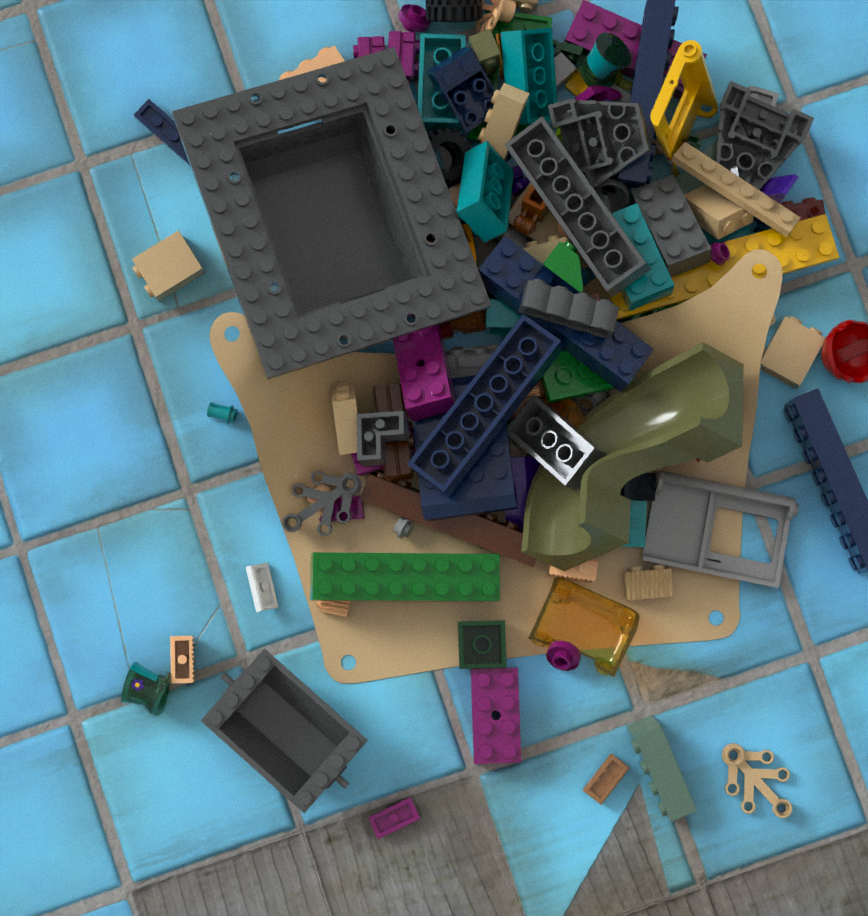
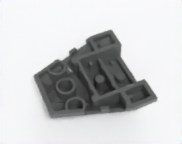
(601, 135)
(756, 135)

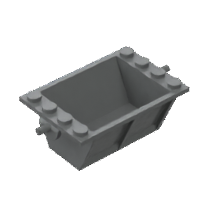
(284, 730)

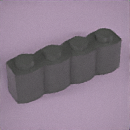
(569, 309)

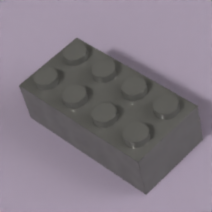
(672, 225)
(554, 442)

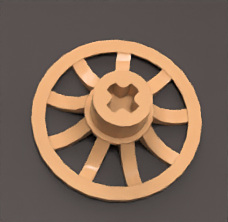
(500, 11)

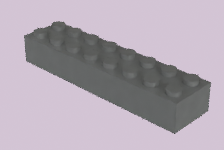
(577, 207)

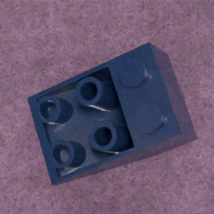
(463, 87)

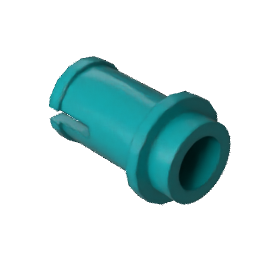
(222, 412)

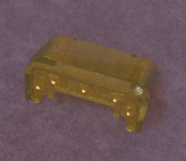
(588, 621)

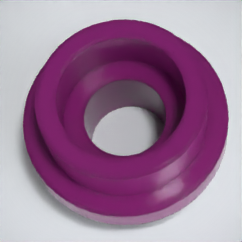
(719, 253)

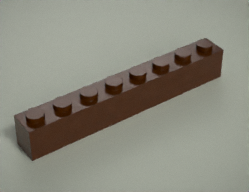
(477, 529)

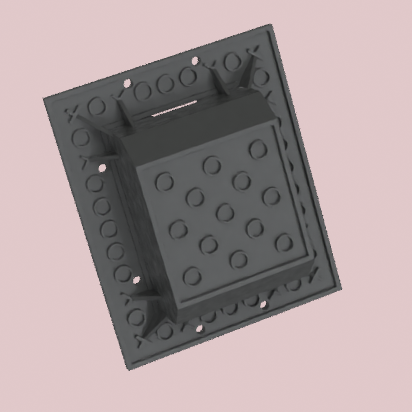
(333, 215)

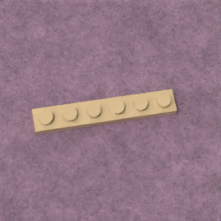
(735, 189)

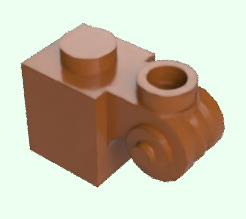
(533, 210)

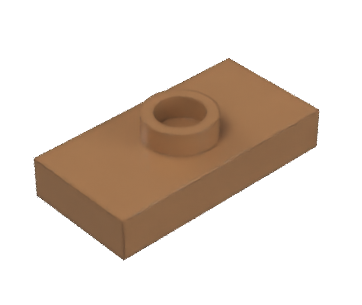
(605, 778)

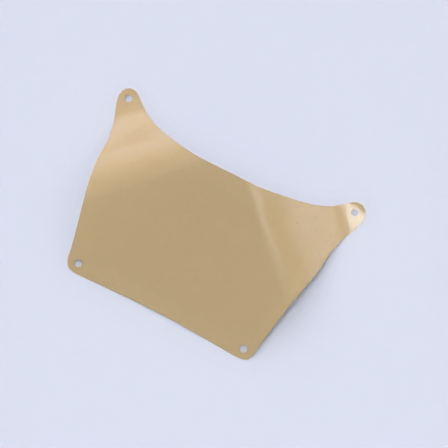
(390, 639)

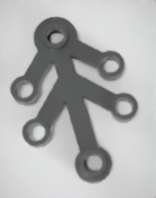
(325, 501)

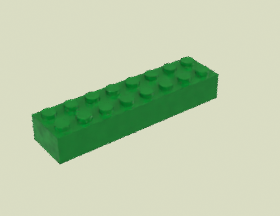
(404, 577)

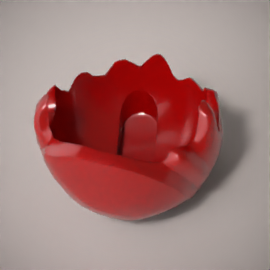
(846, 352)

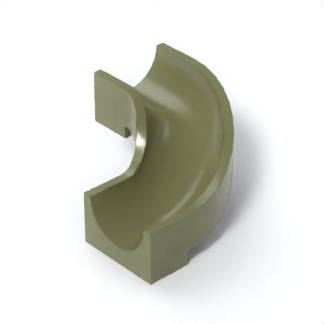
(657, 421)

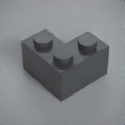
(375, 431)

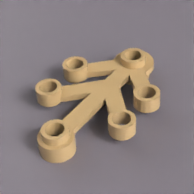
(753, 777)

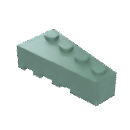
(660, 765)

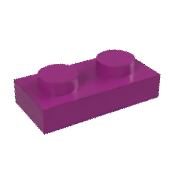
(394, 817)

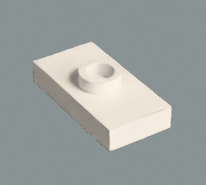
(262, 587)

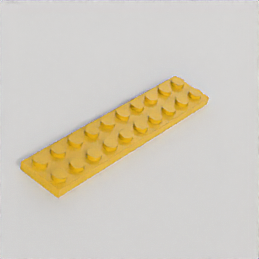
(804, 247)

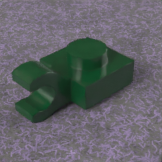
(570, 50)

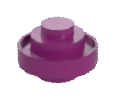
(413, 18)
(563, 655)

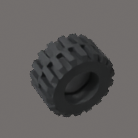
(453, 10)
(456, 146)

